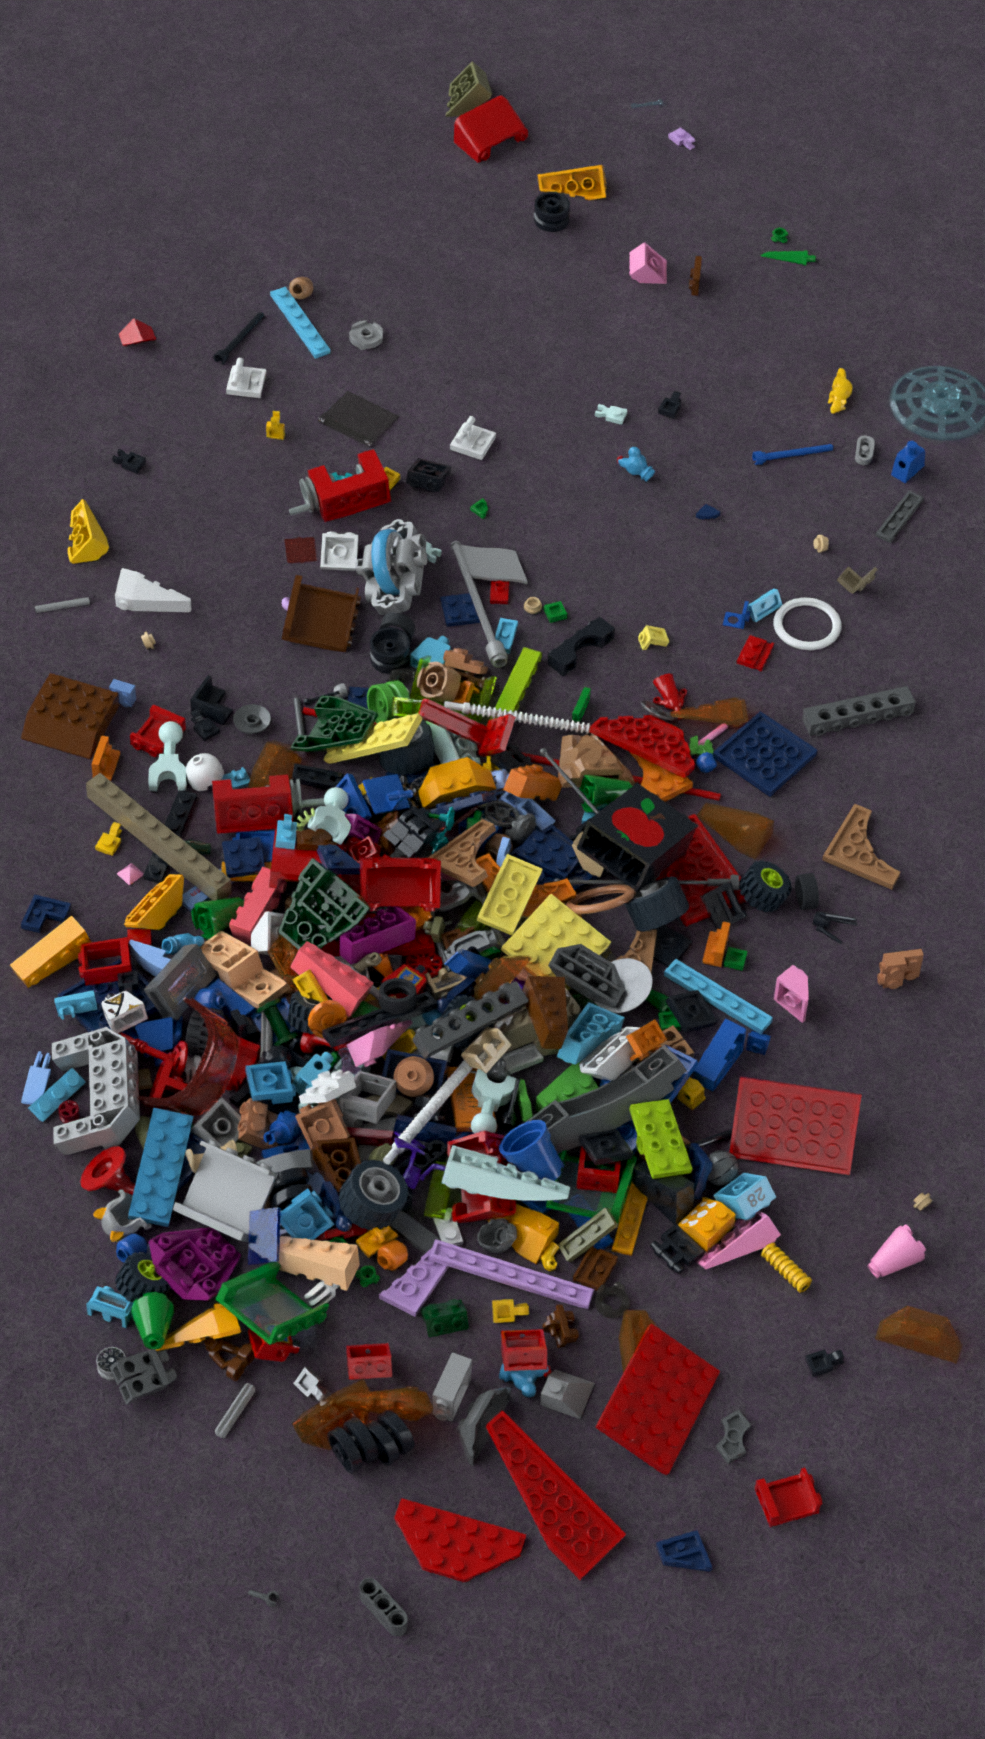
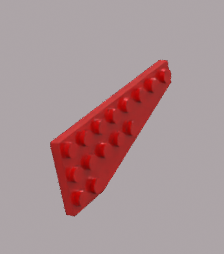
(564, 1514)

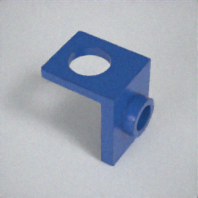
(742, 618)
(757, 1042)

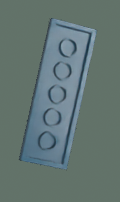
(160, 1167)

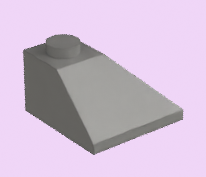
(566, 1393)

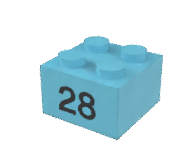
(746, 1195)

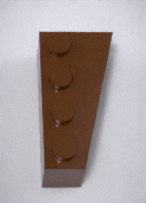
(547, 1009)
(336, 1159)

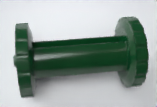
(277, 1022)

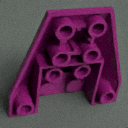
(194, 1261)

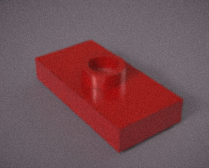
(499, 592)

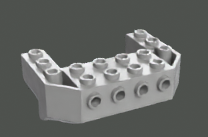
(112, 1090)

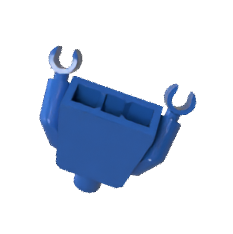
(159, 1034)

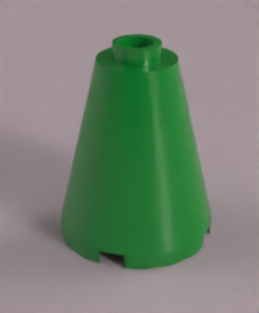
(602, 790)
(215, 915)
(153, 1318)

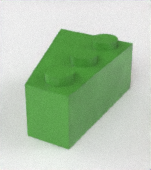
(566, 1086)

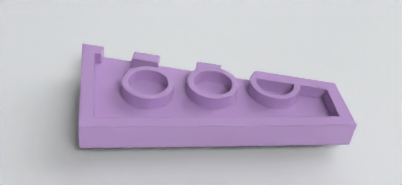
(415, 1285)

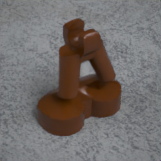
(236, 1365)

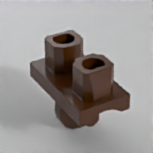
(558, 1327)

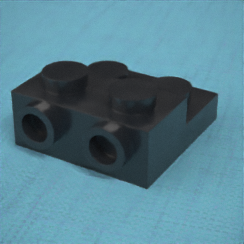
(427, 475)

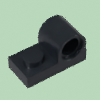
(244, 1026)

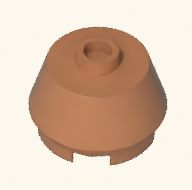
(413, 1076)

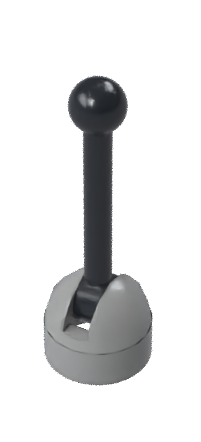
(339, 691)

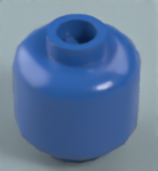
(211, 998)
(129, 1245)

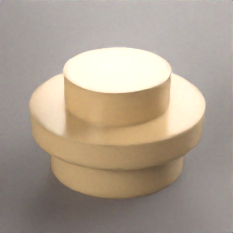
(821, 543)
(532, 605)
(148, 640)
(922, 1201)

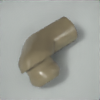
(369, 960)

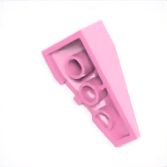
(375, 1043)
(745, 1238)

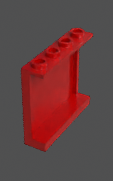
(291, 862)

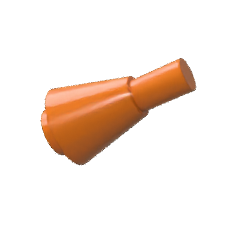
(385, 966)

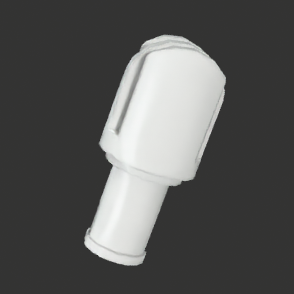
(325, 1290)

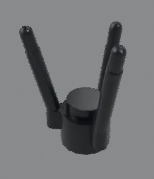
(824, 920)
(508, 1119)

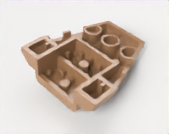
(589, 757)

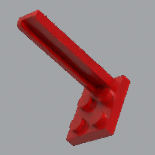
(491, 738)

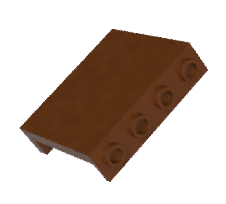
(320, 617)

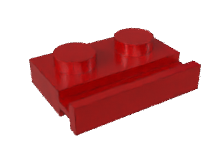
(755, 653)

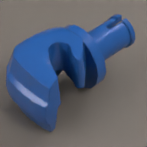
(284, 1129)

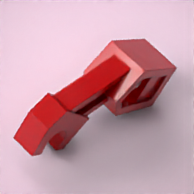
(354, 1231)

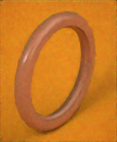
(629, 894)

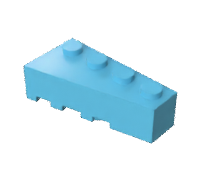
(588, 1032)

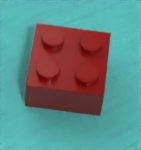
(364, 848)

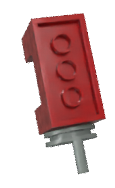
(348, 495)
(257, 807)

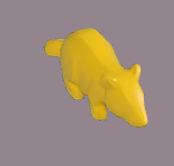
(840, 392)

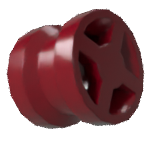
(71, 1108)

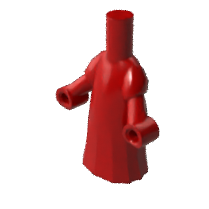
(672, 698)

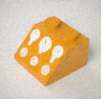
(708, 1223)

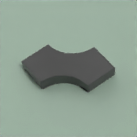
(731, 1445)

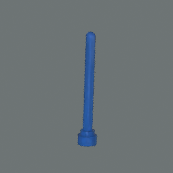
(761, 457)

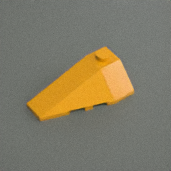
(534, 1232)
(214, 1322)

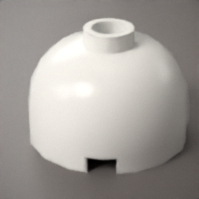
(203, 770)

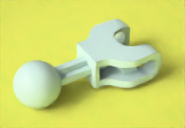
(168, 763)
(331, 815)
(490, 1098)

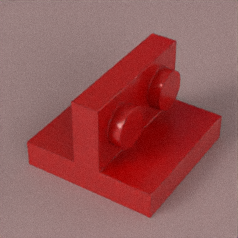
(163, 1081)

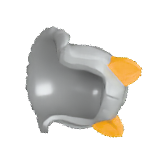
(115, 1218)

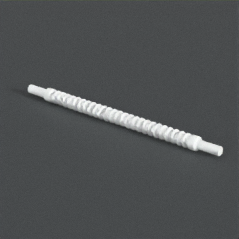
(466, 708)
(430, 1109)

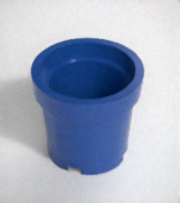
(532, 1150)

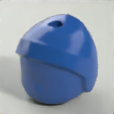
(706, 762)

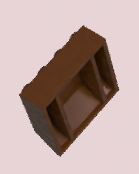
(70, 715)

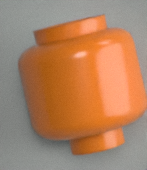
(392, 1255)

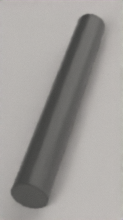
(299, 716)

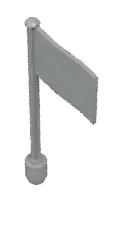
(490, 565)

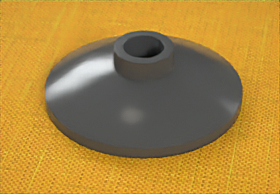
(656, 710)
(252, 713)

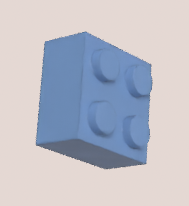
(126, 692)

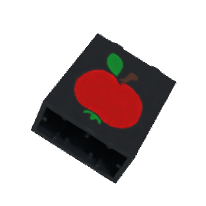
(637, 837)

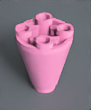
(897, 1253)

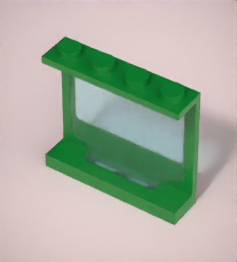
(591, 1202)
(268, 1305)

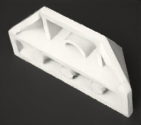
(610, 1057)

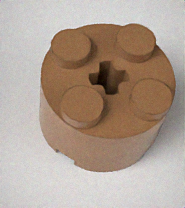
(439, 682)

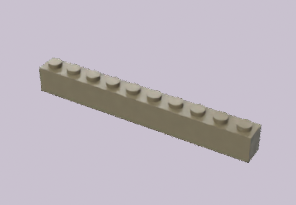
(158, 838)

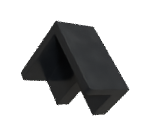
(207, 701)

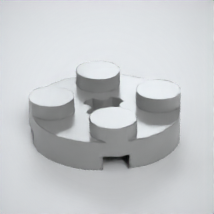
(374, 333)

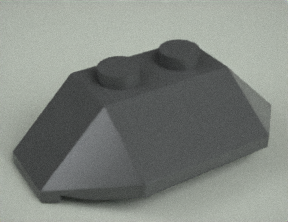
(588, 973)
(473, 1429)

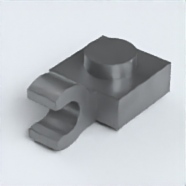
(310, 1383)

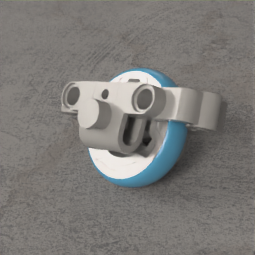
(393, 567)

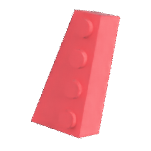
(255, 905)
(334, 977)

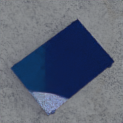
(264, 1236)

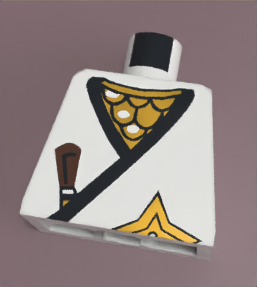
(123, 1011)

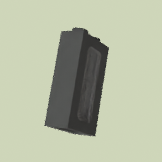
(179, 979)

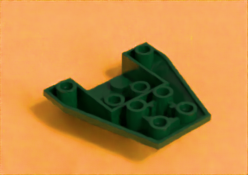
(338, 725)

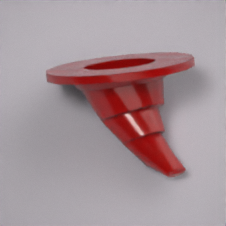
(107, 1172)

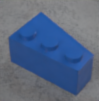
(720, 1054)

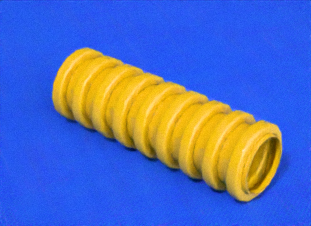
(786, 1267)

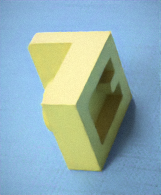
(654, 636)

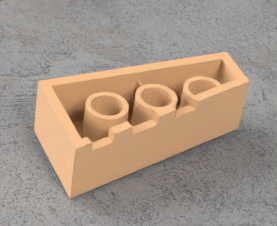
(319, 1259)

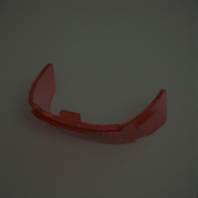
(212, 1072)

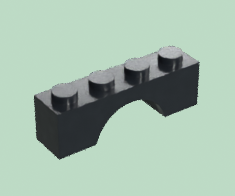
(596, 633)

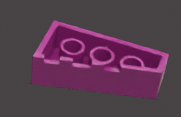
(377, 934)

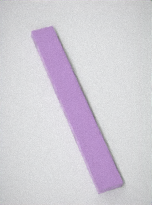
(511, 1274)

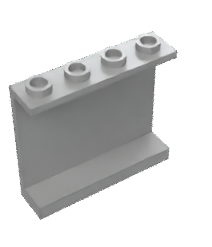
(227, 1190)

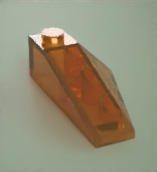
(725, 711)
(741, 828)
(405, 1402)

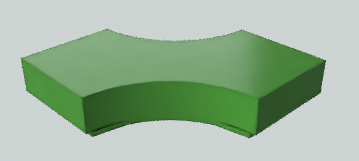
(523, 1101)

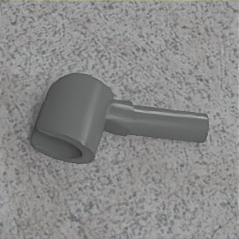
(265, 1597)

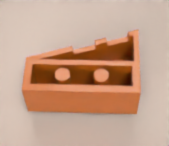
(532, 782)

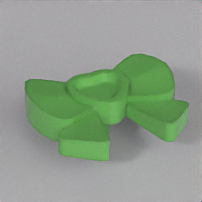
(698, 750)

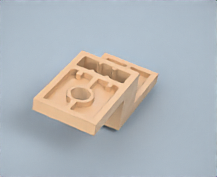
(242, 969)

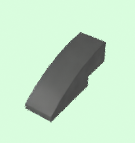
(289, 1160)

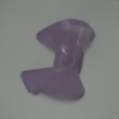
(346, 1061)

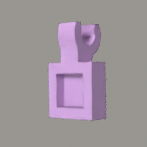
(682, 137)

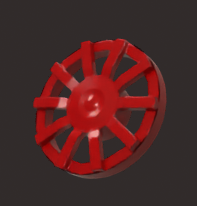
(426, 962)

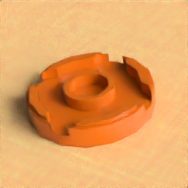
(326, 1015)

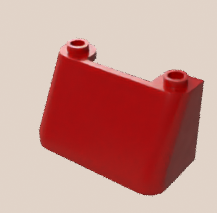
(488, 126)
(400, 882)
(478, 1206)

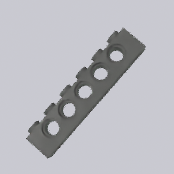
(858, 711)
(429, 1045)

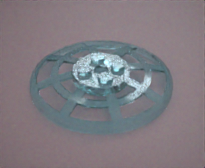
(942, 406)

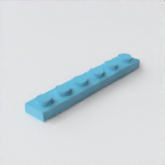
(300, 322)
(718, 996)

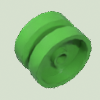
(381, 696)

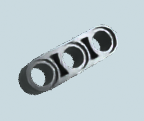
(379, 1598)

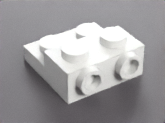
(339, 551)
(328, 1087)

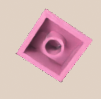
(647, 265)
(792, 992)

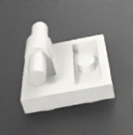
(245, 380)
(472, 440)

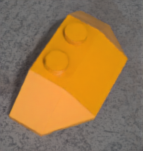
(454, 780)
(157, 905)

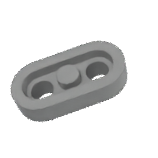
(864, 453)

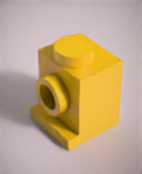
(694, 1090)

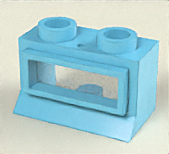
(111, 1305)

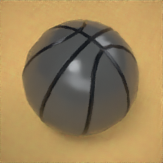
(724, 1168)

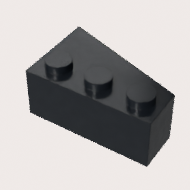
(670, 1194)

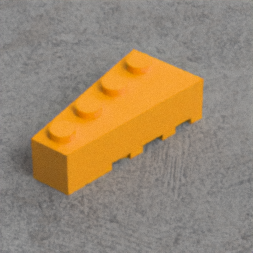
(51, 952)

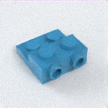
(270, 1082)
(306, 1216)

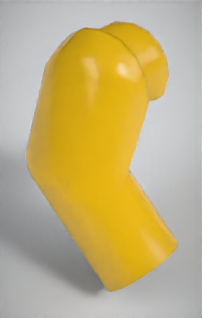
(548, 1257)

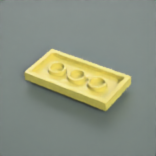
(509, 894)

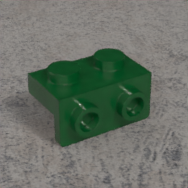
(445, 1318)

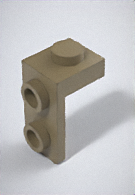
(852, 581)

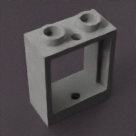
(363, 1108)
(451, 1387)

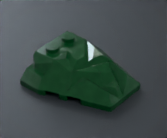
(321, 908)

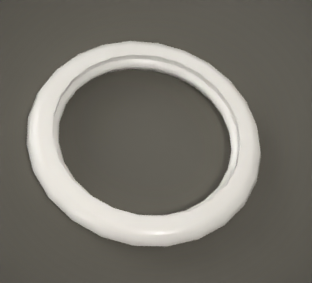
(816, 645)

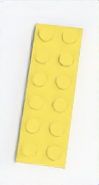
(380, 738)

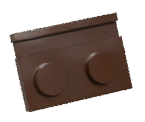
(695, 274)
(595, 1268)

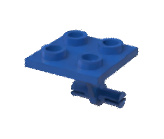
(387, 794)

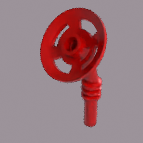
(179, 1059)

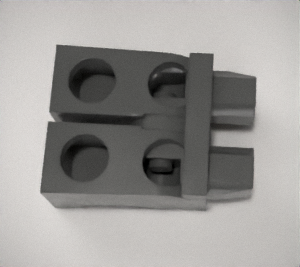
(142, 1374)

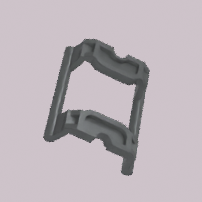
(476, 940)

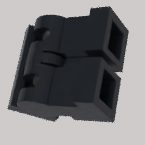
(419, 825)

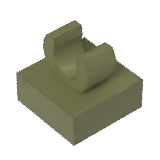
(435, 929)

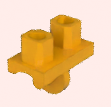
(374, 1239)

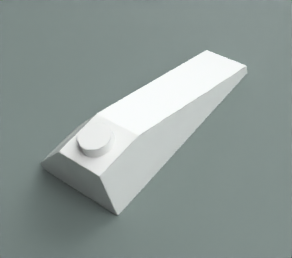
(139, 594)

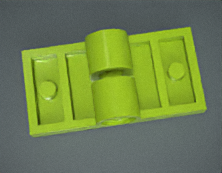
(660, 1139)

